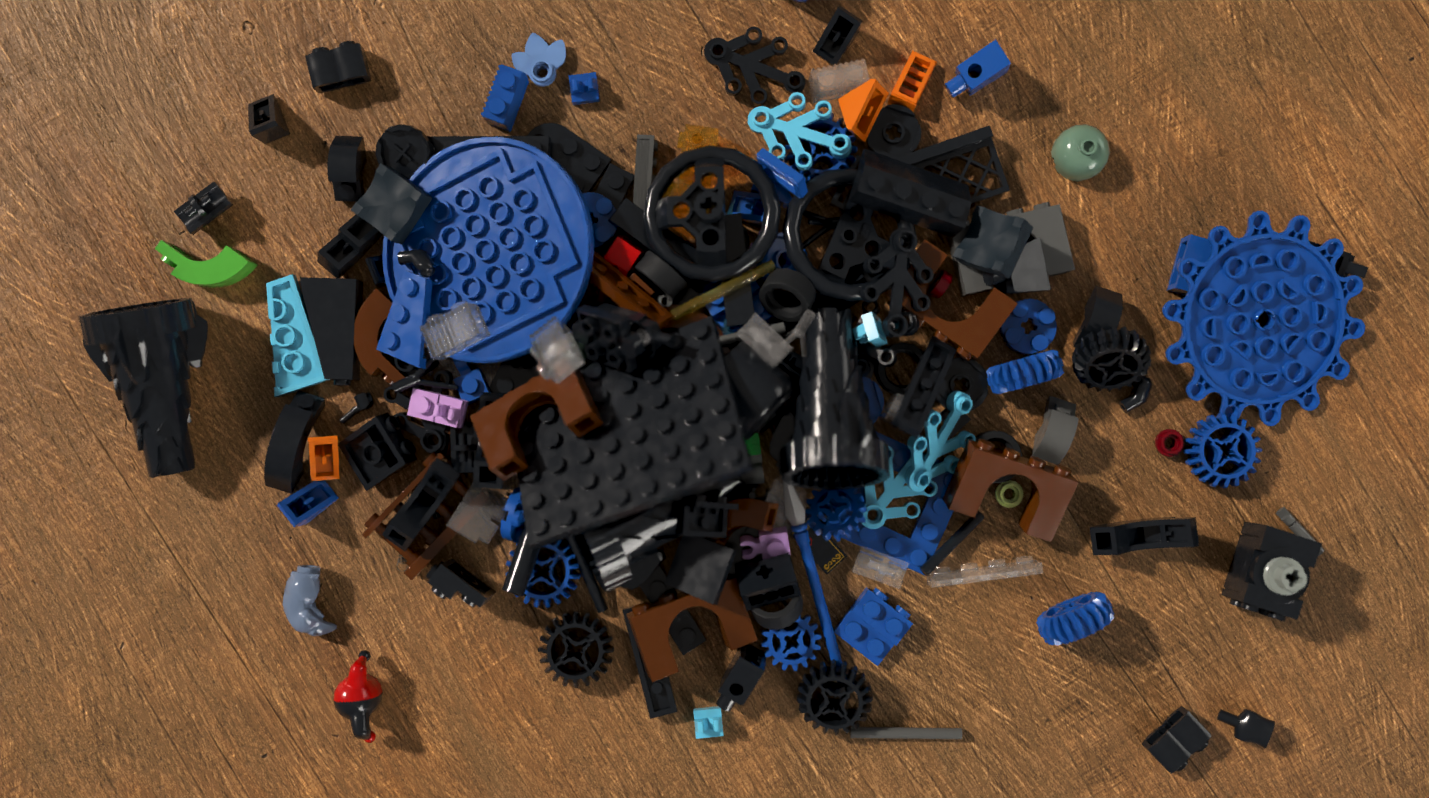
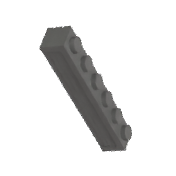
(644, 167)

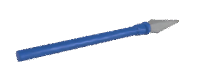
(796, 515)

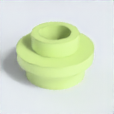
(1017, 496)

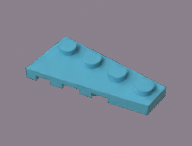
(293, 343)

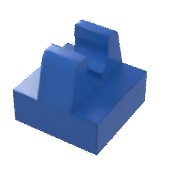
(584, 88)

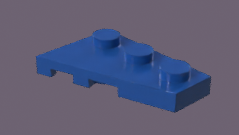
(408, 312)

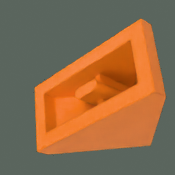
(862, 107)
(323, 458)

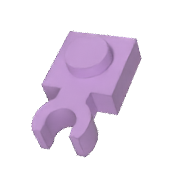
(768, 543)

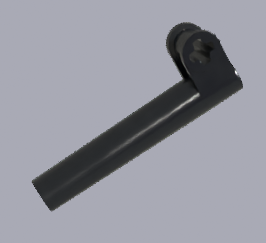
(521, 566)

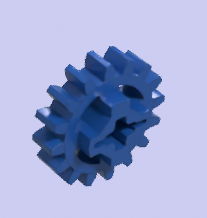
(846, 514)
(800, 647)

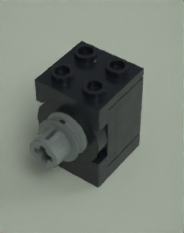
(1270, 571)

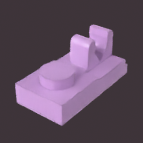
(437, 407)

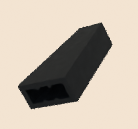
(332, 314)

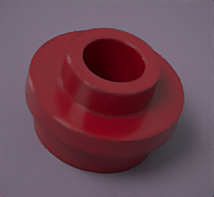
(1177, 442)

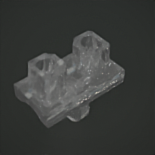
(764, 340)
(880, 567)

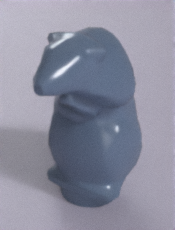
(300, 602)

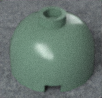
(1080, 152)

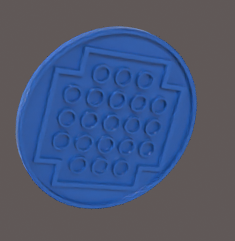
(501, 236)

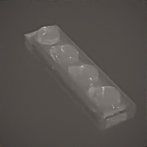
(996, 570)

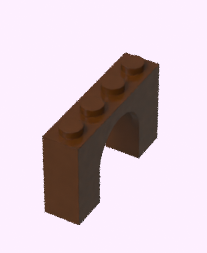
(969, 335)
(500, 422)
(984, 464)
(652, 624)

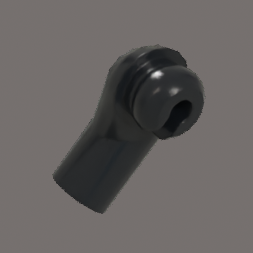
(420, 259)

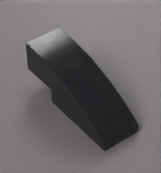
(348, 246)

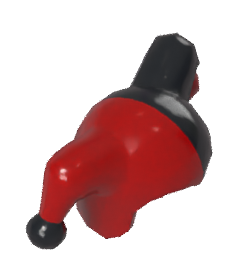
(359, 697)

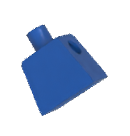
(988, 63)

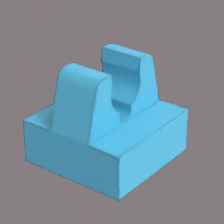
(870, 330)
(708, 722)

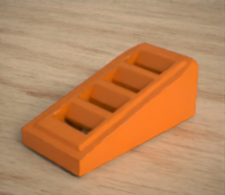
(907, 97)

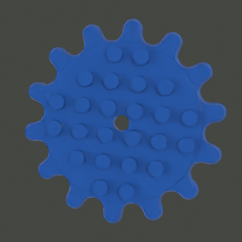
(1303, 308)

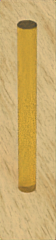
(723, 290)

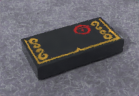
(825, 553)

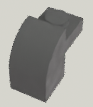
(1057, 430)

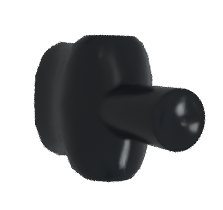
(1249, 726)

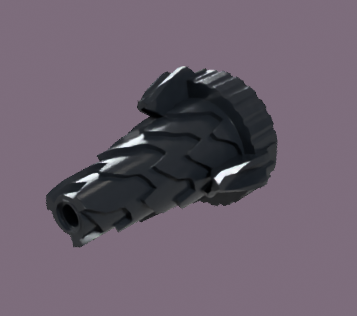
(148, 359)
(831, 435)
(626, 548)

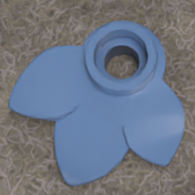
(538, 57)

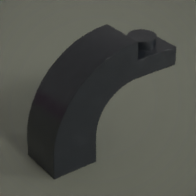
(288, 441)
(421, 504)
(1144, 534)

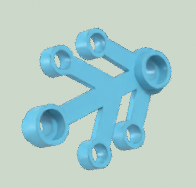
(796, 130)
(922, 470)
(892, 489)

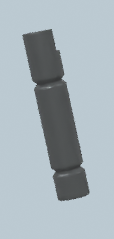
(1294, 525)

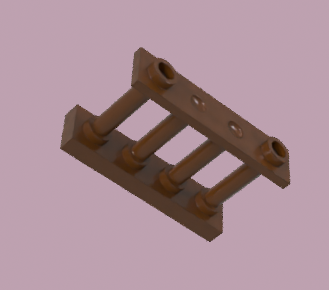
(624, 292)
(434, 539)

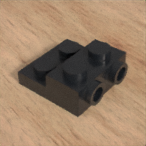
(378, 450)
(451, 579)

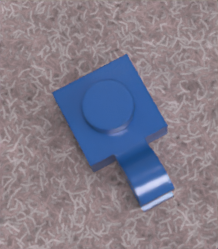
(470, 382)

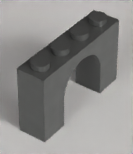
(1047, 225)

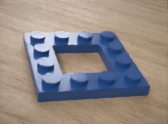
(927, 529)

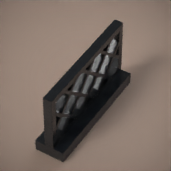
(957, 148)

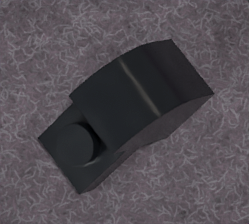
(345, 167)
(1101, 310)

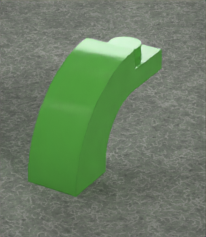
(221, 271)

